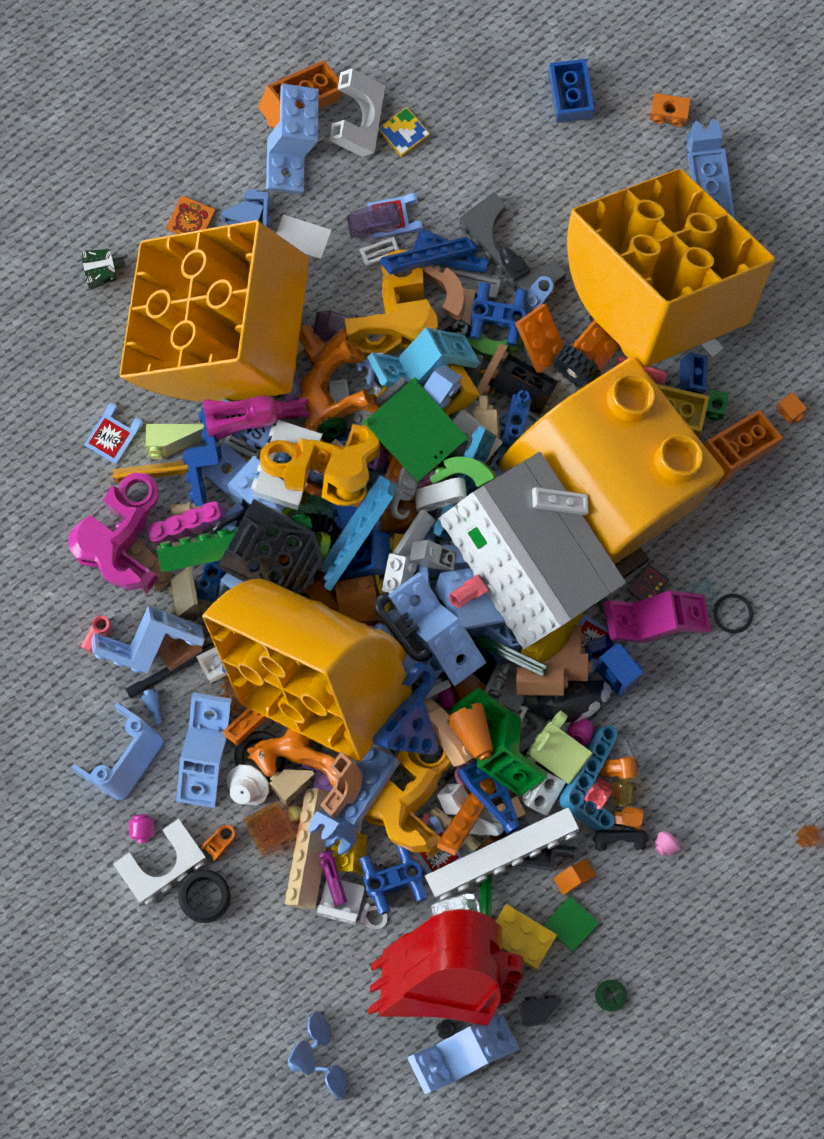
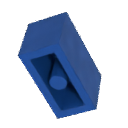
(693, 373)

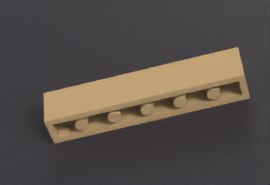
(305, 868)

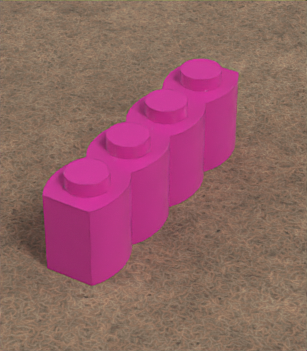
(184, 525)

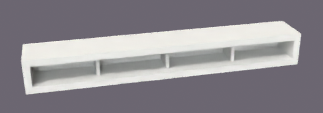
(502, 853)

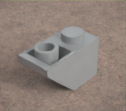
(432, 555)

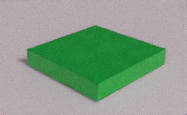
(571, 924)

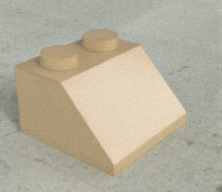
(290, 784)

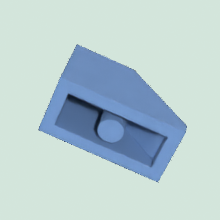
(243, 212)

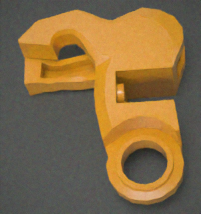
(403, 318)
(343, 466)
(397, 808)

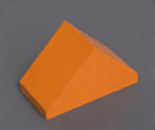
(574, 876)

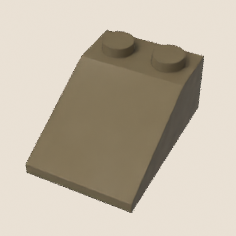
(185, 595)

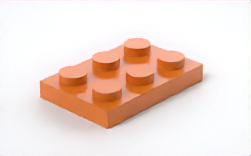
(540, 337)

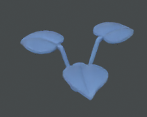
(303, 1058)

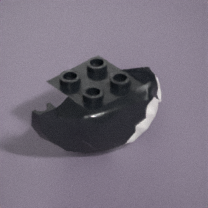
(579, 700)

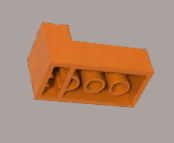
(315, 76)
(743, 444)

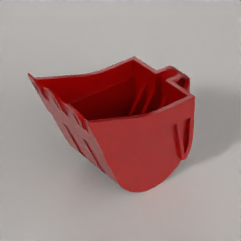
(447, 970)

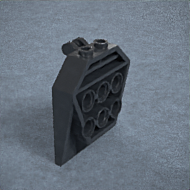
(304, 557)

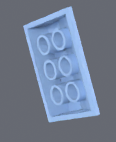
(474, 613)

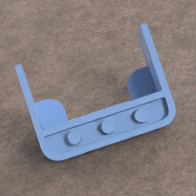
(132, 764)

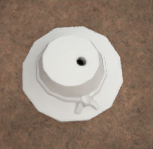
(250, 781)

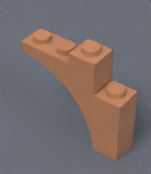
(565, 666)

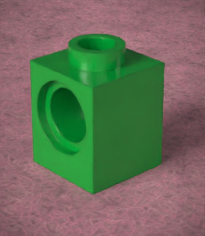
(719, 398)

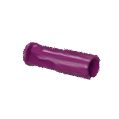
(333, 878)

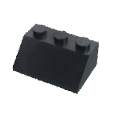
(519, 376)

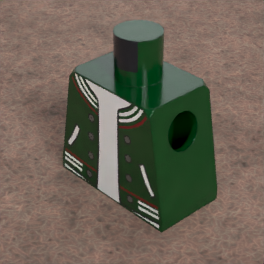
(100, 267)

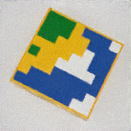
(403, 132)

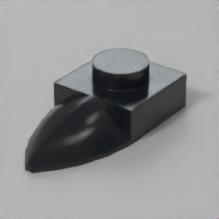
(513, 263)

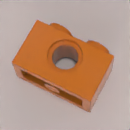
(678, 104)

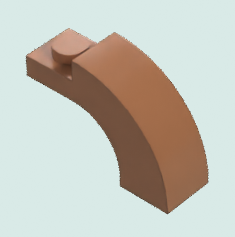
(455, 301)
(346, 786)

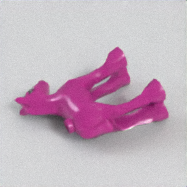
(260, 413)

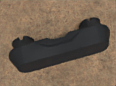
(603, 836)

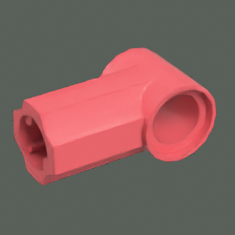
(470, 590)
(87, 643)

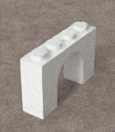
(370, 96)
(272, 487)
(145, 886)

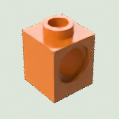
(791, 408)

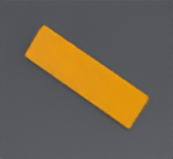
(153, 470)

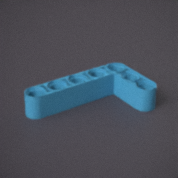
(587, 779)

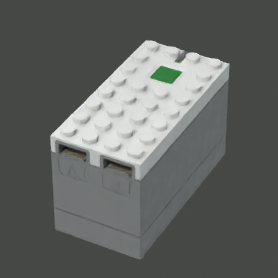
(532, 560)

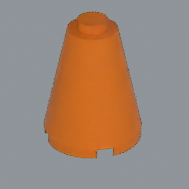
(472, 730)

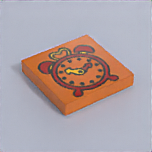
(190, 216)

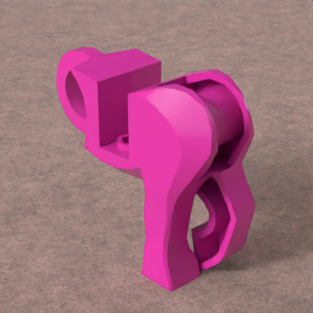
(100, 547)

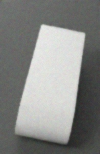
(440, 494)

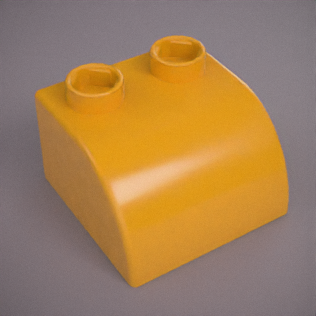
(664, 266)
(216, 314)
(626, 453)
(308, 665)

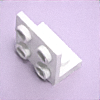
(344, 912)

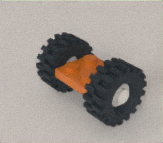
(587, 356)

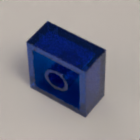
(598, 646)

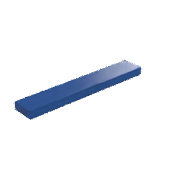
(428, 255)

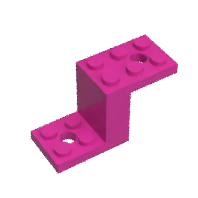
(657, 617)

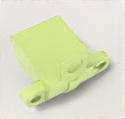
(558, 750)

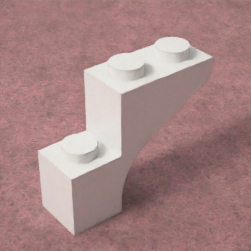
(452, 799)

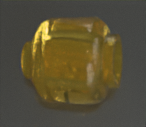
(624, 792)

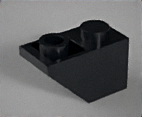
(535, 1011)

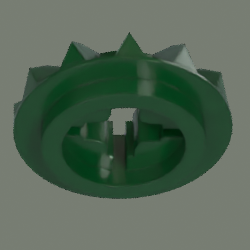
(330, 433)
(613, 986)

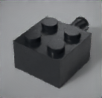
(546, 858)

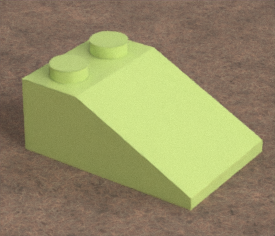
(168, 439)

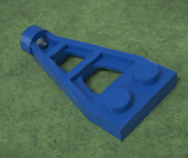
(472, 263)
(472, 777)

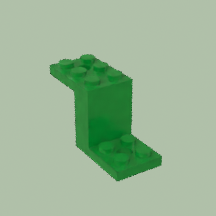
(505, 738)

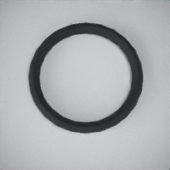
(733, 596)

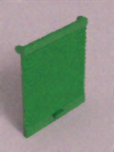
(415, 430)

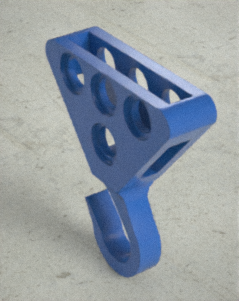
(411, 718)

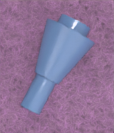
(152, 701)

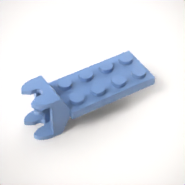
(709, 163)
(376, 771)

